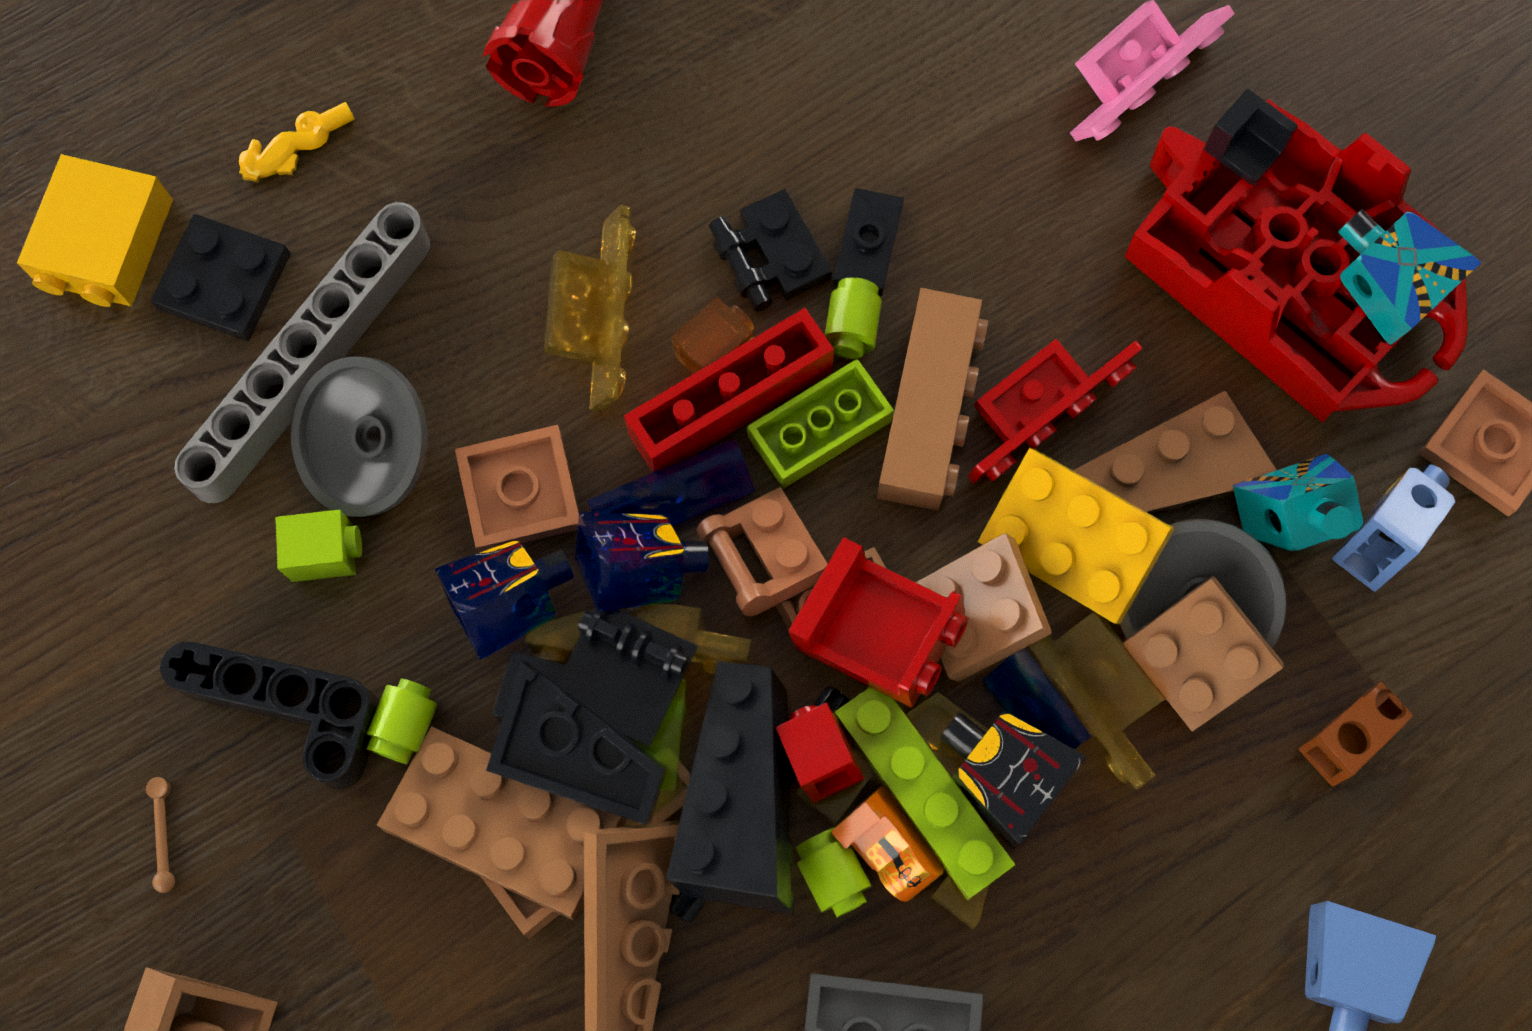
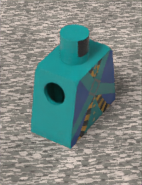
(1401, 270)
(1308, 502)

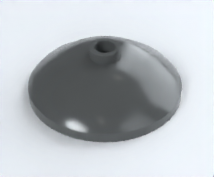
(339, 441)
(1208, 549)

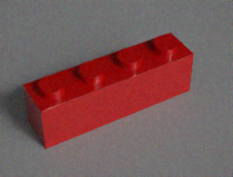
(731, 391)

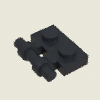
(784, 244)

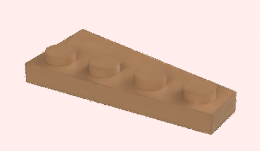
(1183, 459)

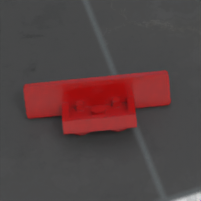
(1036, 396)

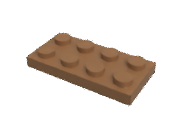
(494, 824)

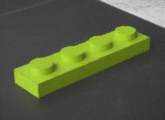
(924, 791)

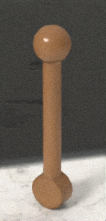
(159, 790)

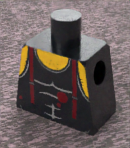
(1010, 771)

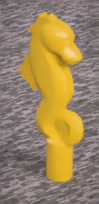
(281, 152)

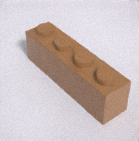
(930, 400)

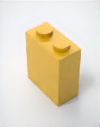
(95, 231)

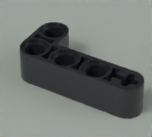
(270, 699)

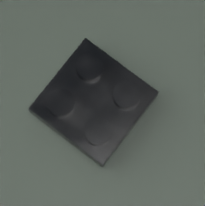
(220, 277)

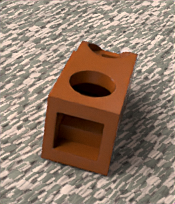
(1356, 734)

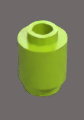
(853, 317)
(401, 721)
(832, 873)

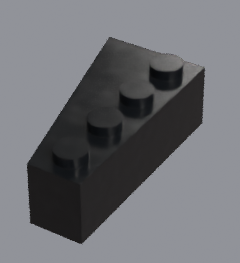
(738, 797)

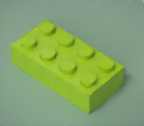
(820, 423)

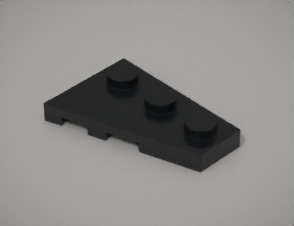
(573, 752)

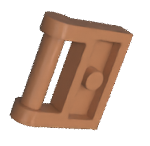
(779, 543)

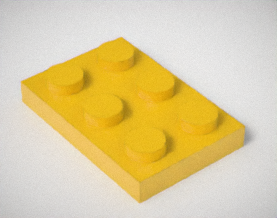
(1078, 535)

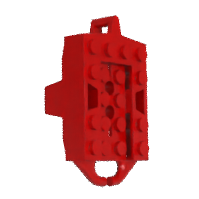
(1307, 200)

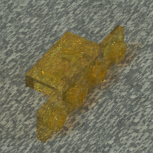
(589, 307)
(1104, 688)

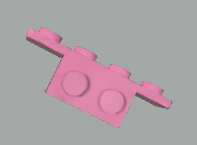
(1135, 58)

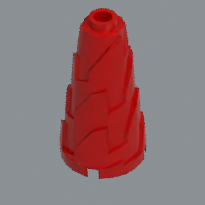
(543, 48)

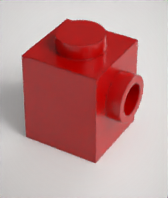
(819, 751)

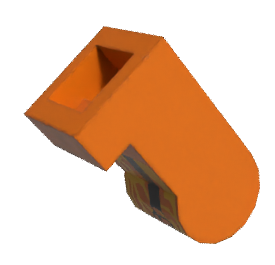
(889, 845)

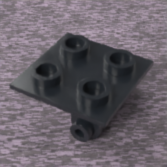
(626, 671)

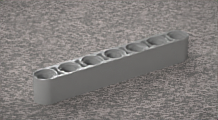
(279, 360)

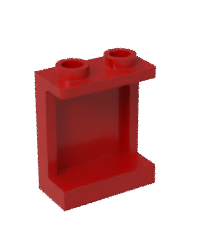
(878, 625)

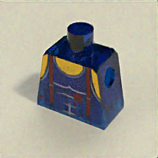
(634, 559)
(502, 593)

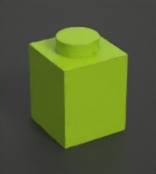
(317, 545)

